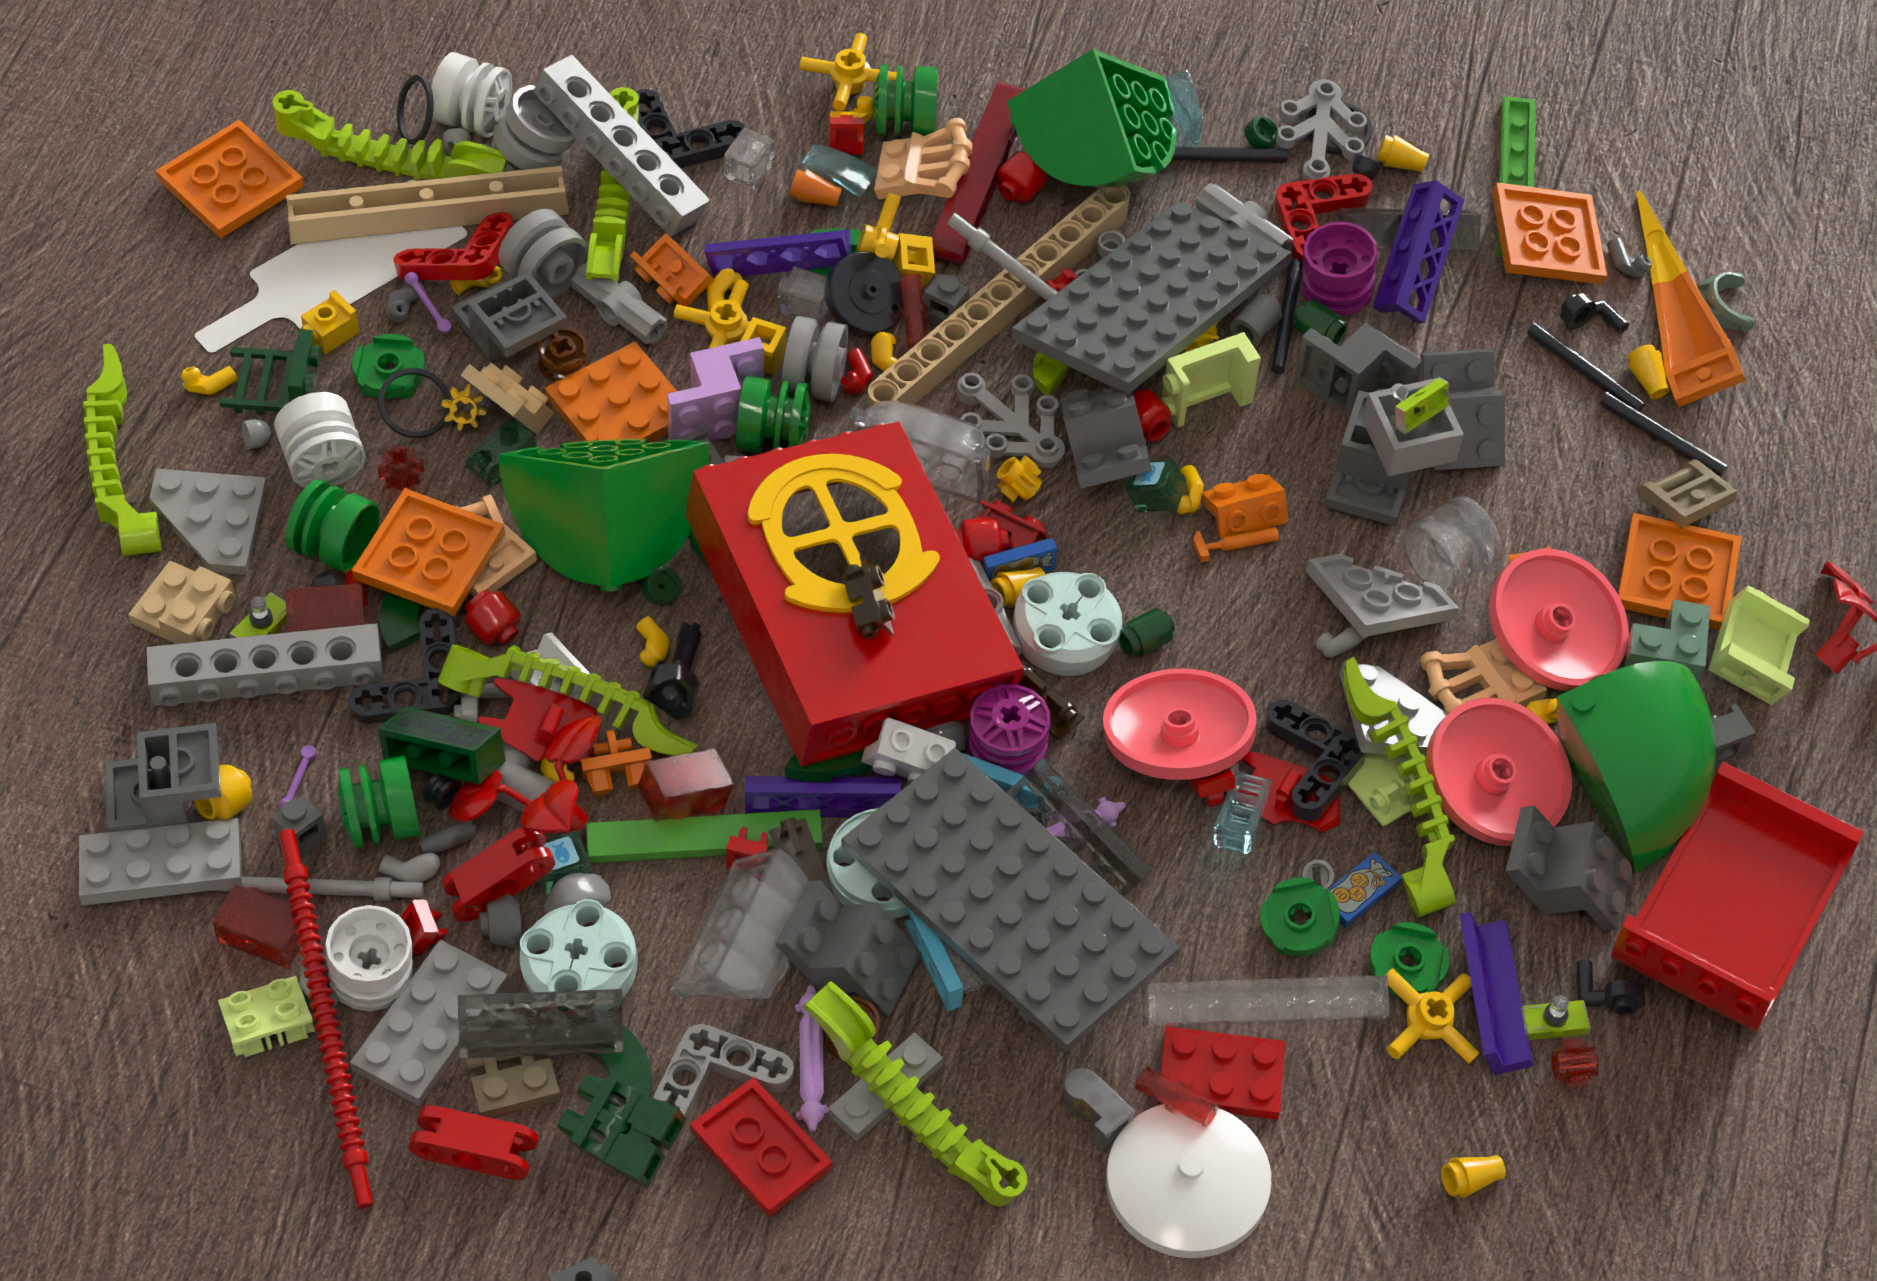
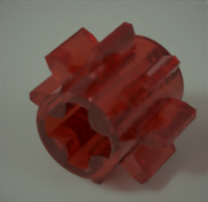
(400, 468)
(1575, 1063)

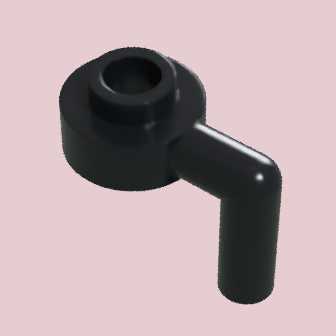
(1580, 308)
(1620, 995)

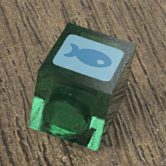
(1157, 488)
(569, 858)

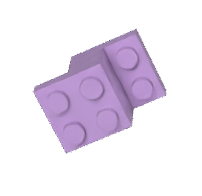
(714, 389)

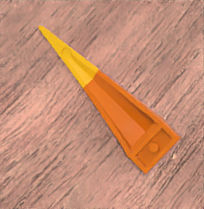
(1693, 344)

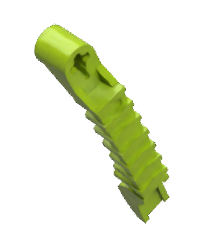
(302, 121)
(612, 211)
(102, 414)
(469, 671)
(1429, 885)
(973, 1162)

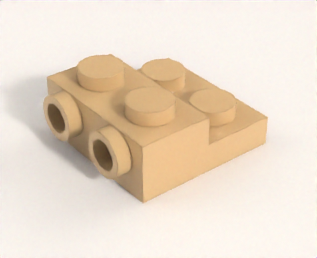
(504, 389)
(183, 604)

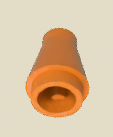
(813, 189)

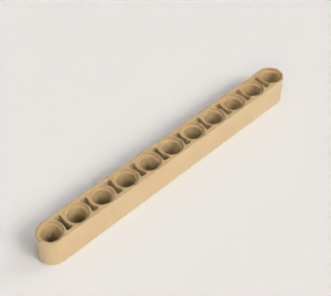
(1000, 300)

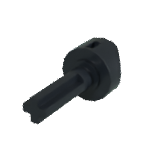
(672, 684)

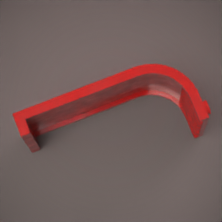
(1738, 897)

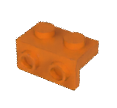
(674, 270)
(1247, 505)

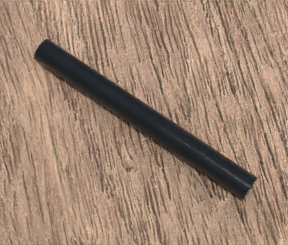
(1230, 154)
(1286, 323)
(1584, 366)
(1662, 433)

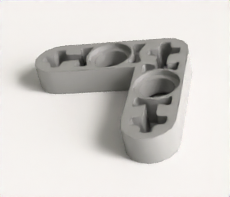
(704, 1061)

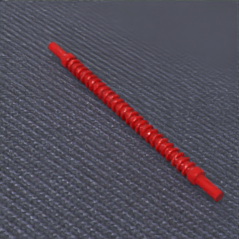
(355, 1157)

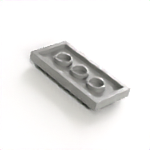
(159, 861)
(421, 1027)

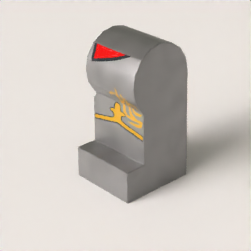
(1098, 1104)

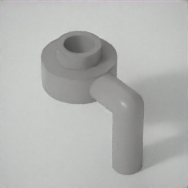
(469, 704)

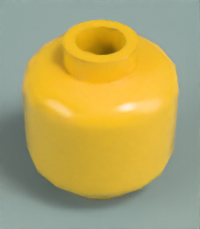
(235, 795)

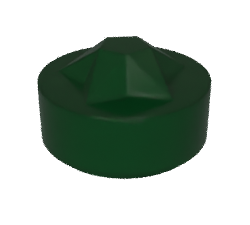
(1261, 132)
(661, 586)

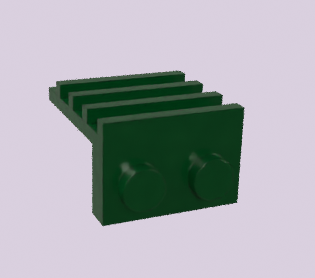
(297, 377)

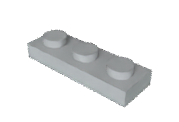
(861, 1110)

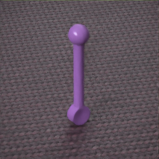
(443, 325)
(308, 754)

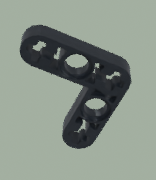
(673, 142)
(424, 689)
(1326, 750)

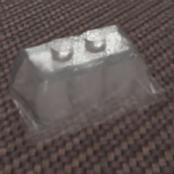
(946, 446)
(736, 944)

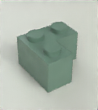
(1680, 640)

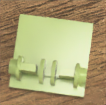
(1382, 789)
(266, 1012)

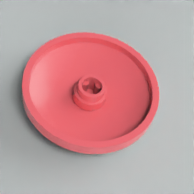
(1558, 618)
(1179, 724)
(1492, 762)

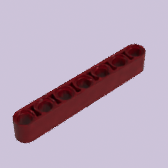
(975, 188)

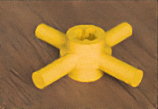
(847, 71)
(878, 238)
(725, 321)
(1430, 1016)

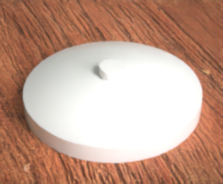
(1188, 1184)

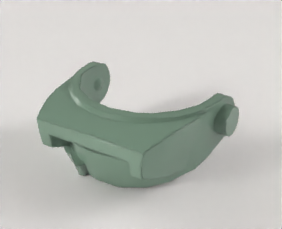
(1725, 316)

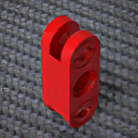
(497, 871)
(472, 1142)

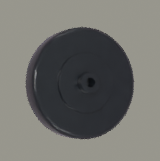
(864, 293)

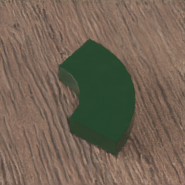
(399, 621)
(827, 769)
(628, 1066)

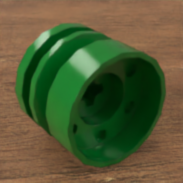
(906, 100)
(771, 416)
(331, 525)
(378, 802)

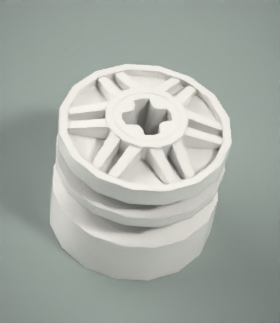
(470, 94)
(319, 439)
(369, 957)

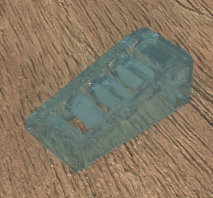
(1186, 105)
(1237, 834)

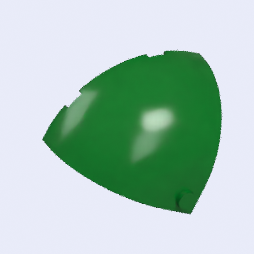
(1097, 122)
(603, 505)
(1641, 753)

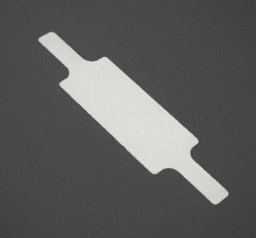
(311, 270)

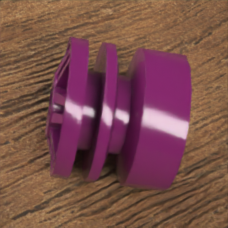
(1339, 267)
(1009, 727)

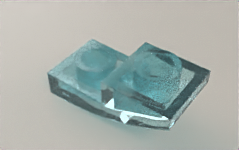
(839, 166)

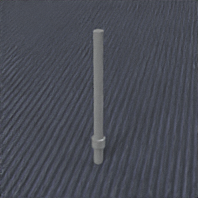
(979, 240)
(381, 888)

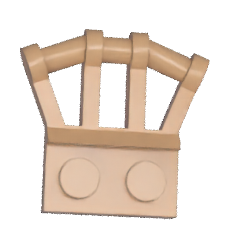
(906, 166)
(509, 557)
(1488, 667)

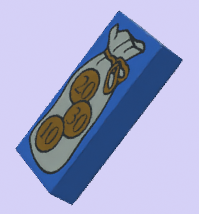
(1029, 556)
(1364, 888)

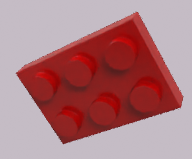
(1227, 1069)
(761, 1147)

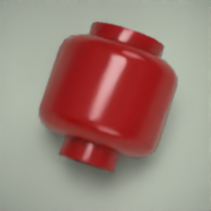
(1020, 178)
(1153, 414)
(982, 537)
(492, 618)

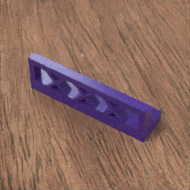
(1414, 244)
(779, 253)
(835, 799)
(1496, 995)

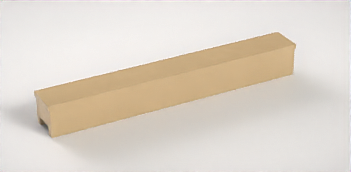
(423, 204)

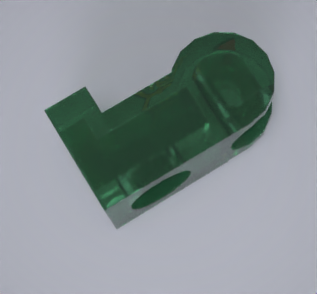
(485, 457)

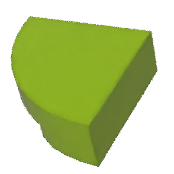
(1048, 373)

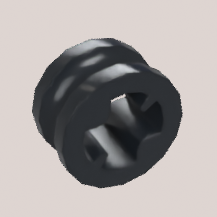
(441, 791)

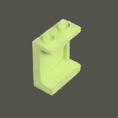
(1210, 372)
(1757, 644)

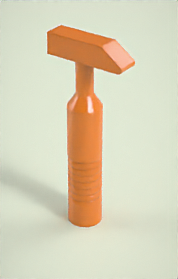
(1234, 542)

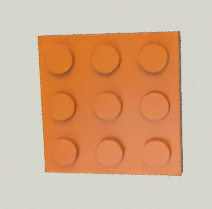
(229, 178)
(1549, 233)
(614, 398)
(428, 551)
(1677, 564)

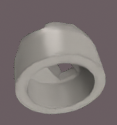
(453, 136)
(255, 433)
(1325, 872)

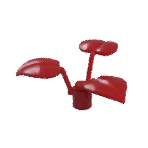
(1841, 646)
(554, 809)

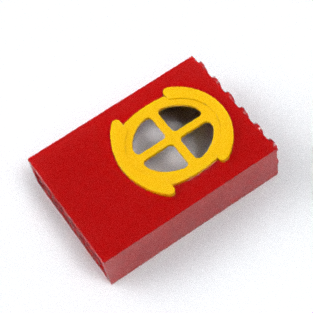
(800, 628)

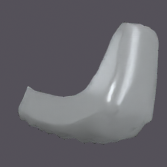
(575, 888)

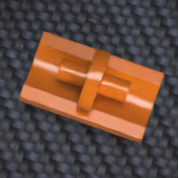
(598, 769)

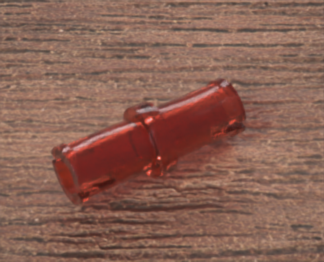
(913, 309)
(1176, 1097)

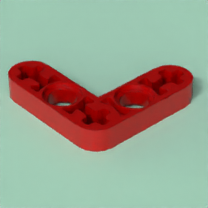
(1309, 204)
(466, 264)

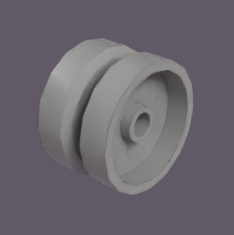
(531, 133)
(545, 249)
(815, 357)

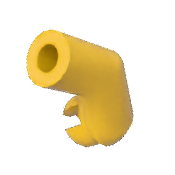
(863, 110)
(722, 282)
(882, 350)
(657, 642)

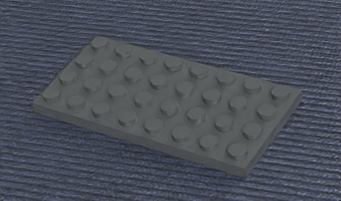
(1151, 297)
(1010, 899)

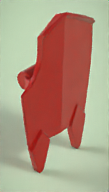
(537, 716)
(1284, 779)

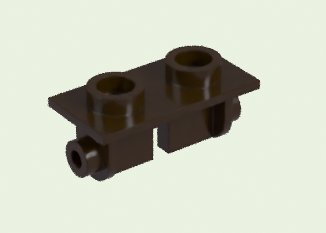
(866, 584)
(1062, 713)
(797, 842)

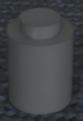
(1257, 318)

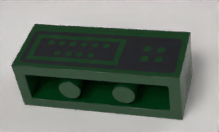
(443, 744)

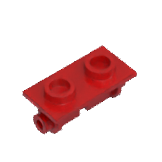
(1022, 530)

